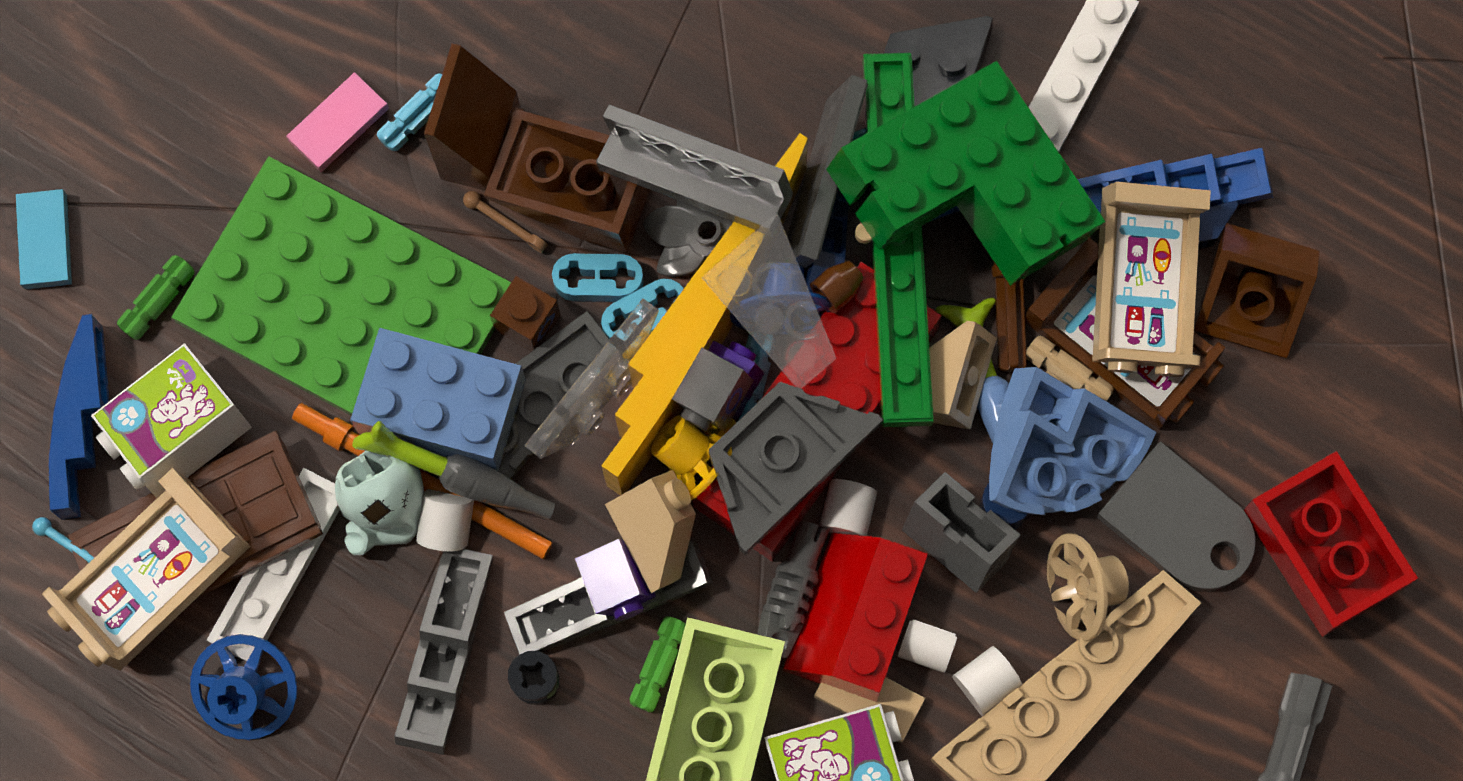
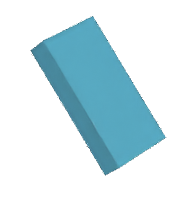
(43, 239)

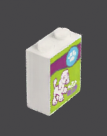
(169, 421)
(840, 749)

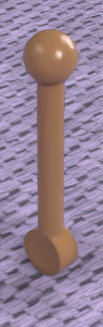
(473, 200)

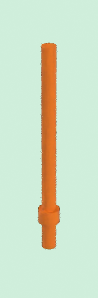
(340, 436)

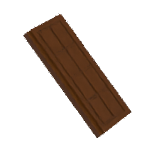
(251, 489)

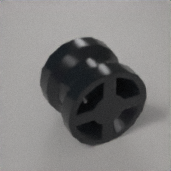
(540, 683)

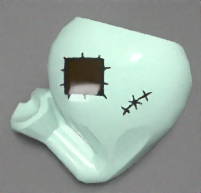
(380, 500)

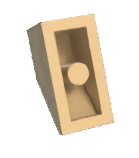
(958, 373)
(656, 527)

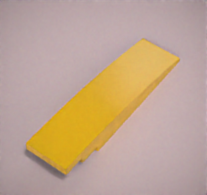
(672, 346)

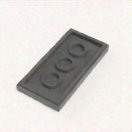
(818, 188)

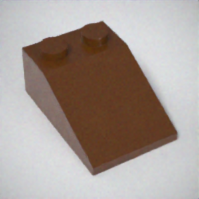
(469, 119)
(553, 177)

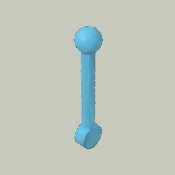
(42, 527)

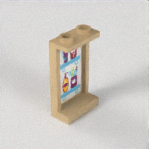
(1147, 277)
(147, 574)

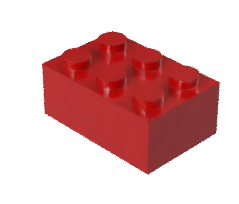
(1329, 544)

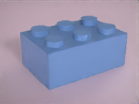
(439, 397)

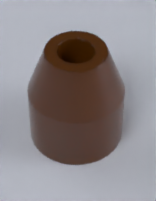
(838, 284)

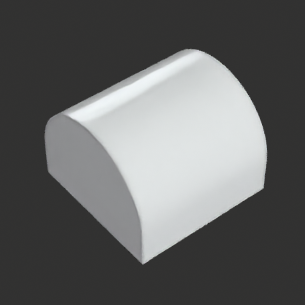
(848, 507)
(444, 521)
(927, 645)
(987, 680)

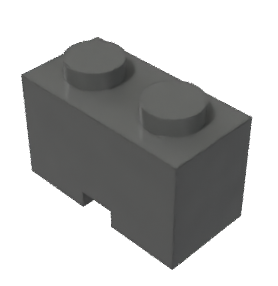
(960, 532)

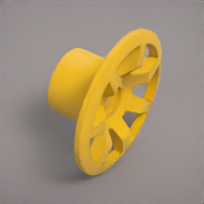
(686, 451)

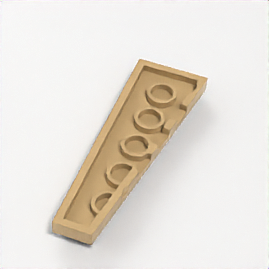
(1059, 704)

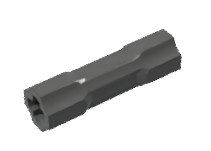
(1299, 716)

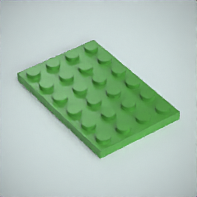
(316, 275)

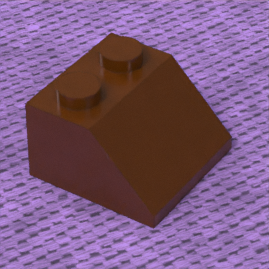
(1257, 290)

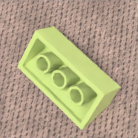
(715, 705)

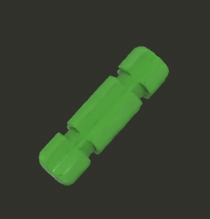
(155, 297)
(658, 664)

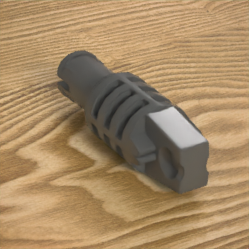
(793, 587)

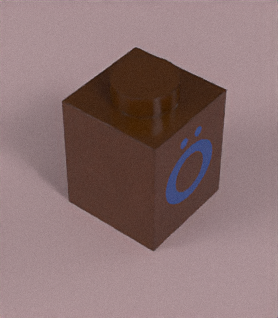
(525, 314)

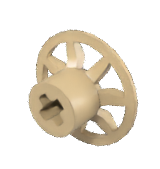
(1090, 585)

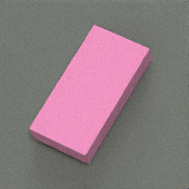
(337, 122)

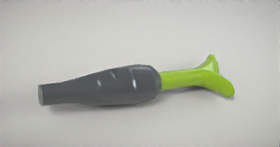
(457, 473)

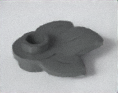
(681, 233)

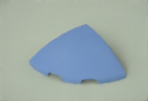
(1060, 446)

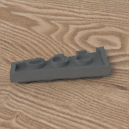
(549, 375)

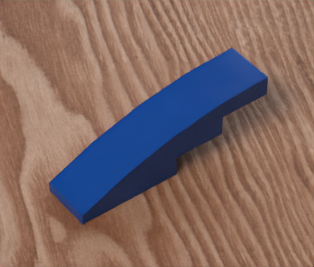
(1230, 178)
(80, 395)

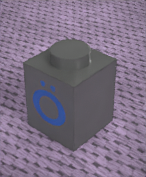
(711, 391)

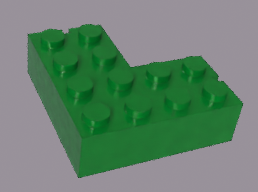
(974, 152)

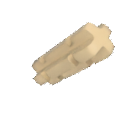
(1066, 368)

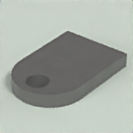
(1177, 519)

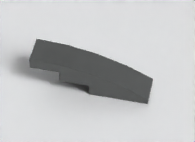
(569, 613)
(443, 650)

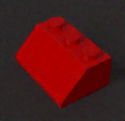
(856, 613)

